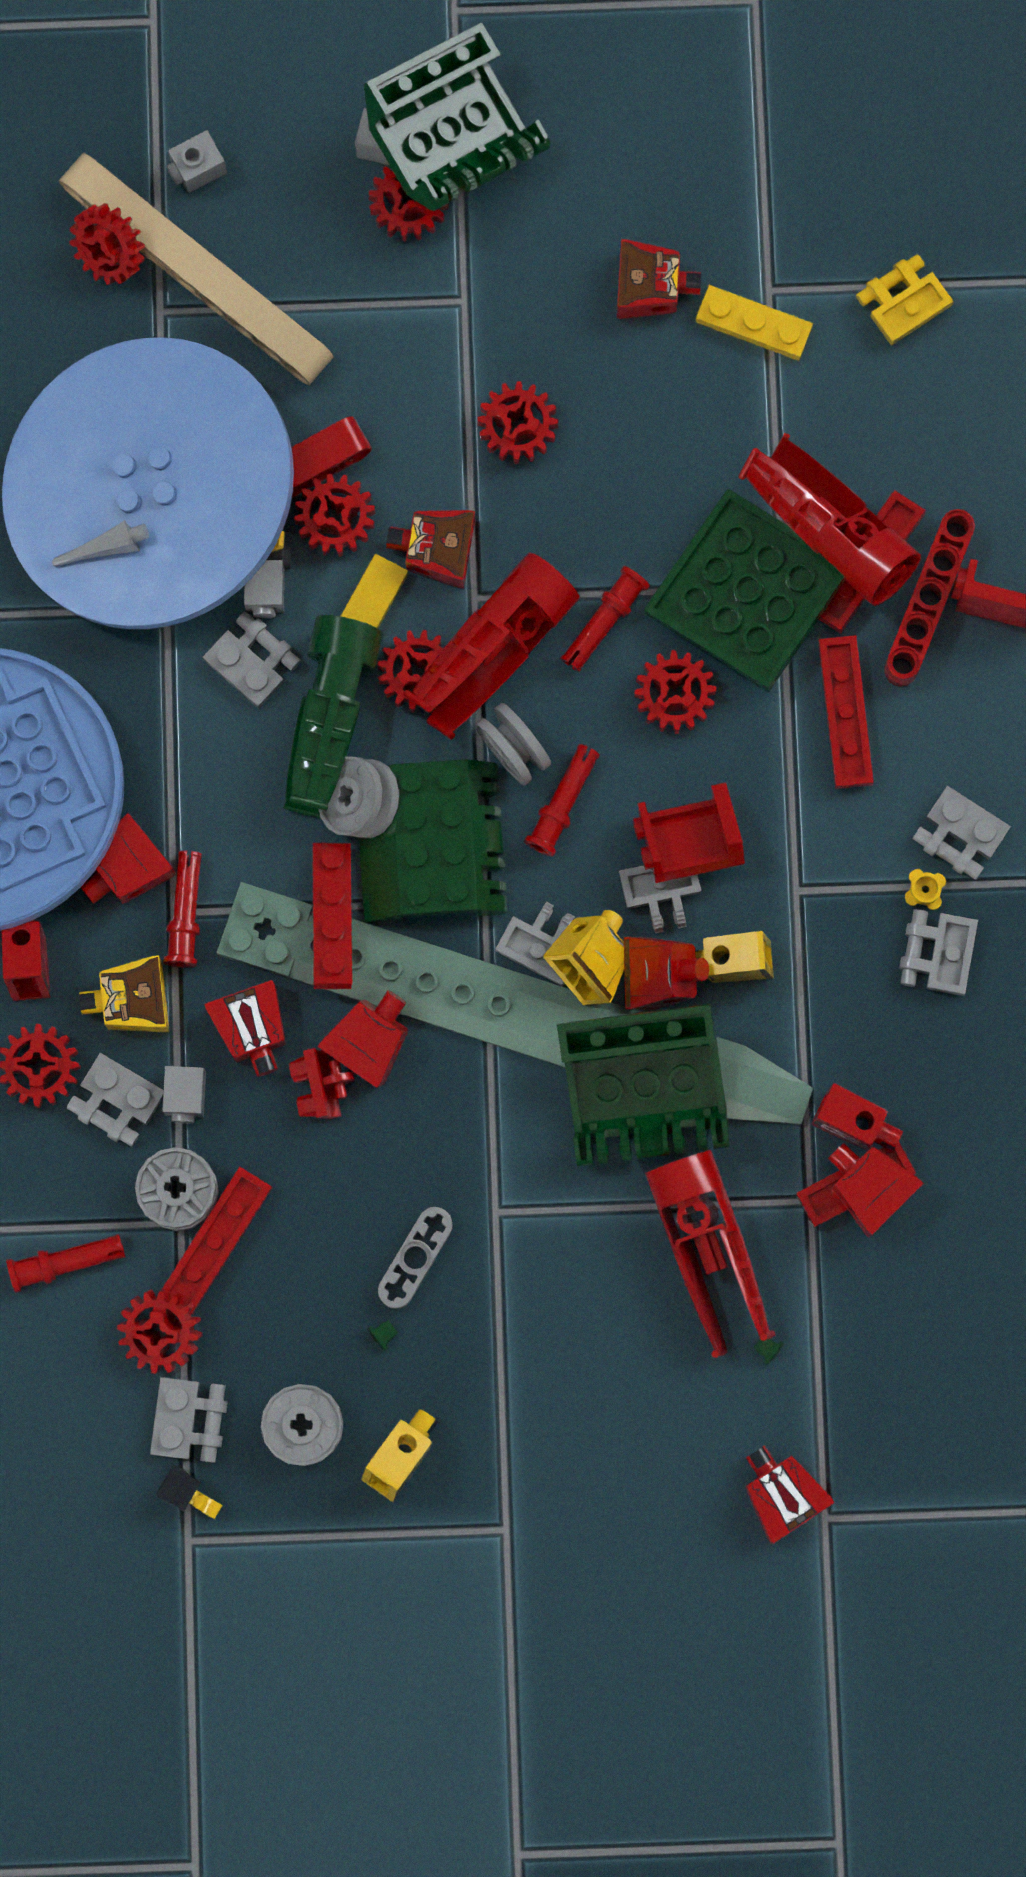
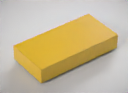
(375, 591)

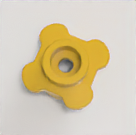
(934, 882)

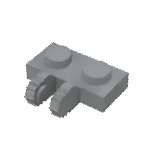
(641, 890)
(528, 943)

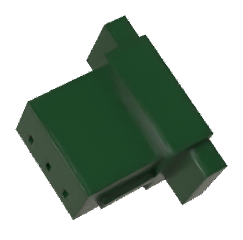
(383, 1334)
(768, 1349)

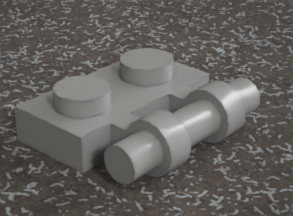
(243, 668)
(966, 823)
(950, 956)
(121, 1089)
(176, 1420)

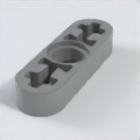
(422, 1228)

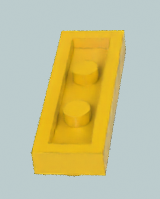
(754, 322)

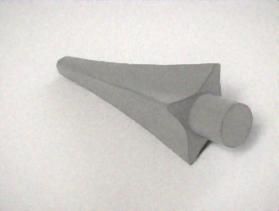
(115, 541)

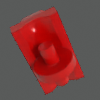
(325, 1081)

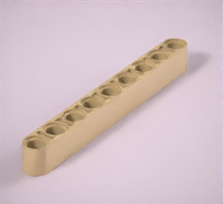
(201, 272)

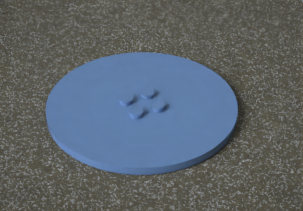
(159, 441)
(55, 787)

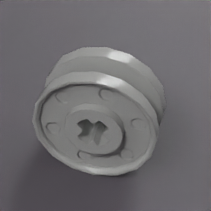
(513, 744)
(362, 799)
(160, 1204)
(285, 1441)

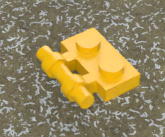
(910, 308)

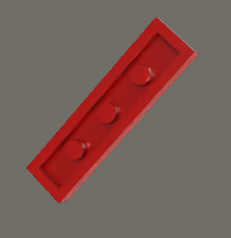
(901, 516)
(845, 712)
(332, 916)
(217, 1238)

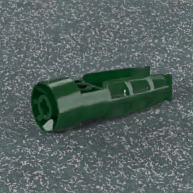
(329, 711)

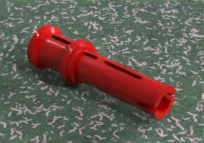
(614, 605)
(555, 815)
(183, 927)
(47, 1266)

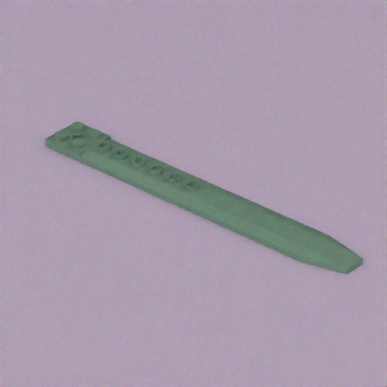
(476, 997)

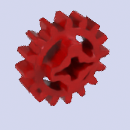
(401, 215)
(107, 244)
(504, 415)
(322, 523)
(404, 679)
(662, 680)
(38, 1048)
(175, 1331)

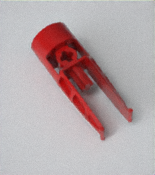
(832, 520)
(493, 643)
(687, 1186)

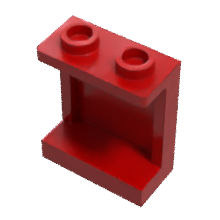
(988, 600)
(690, 837)

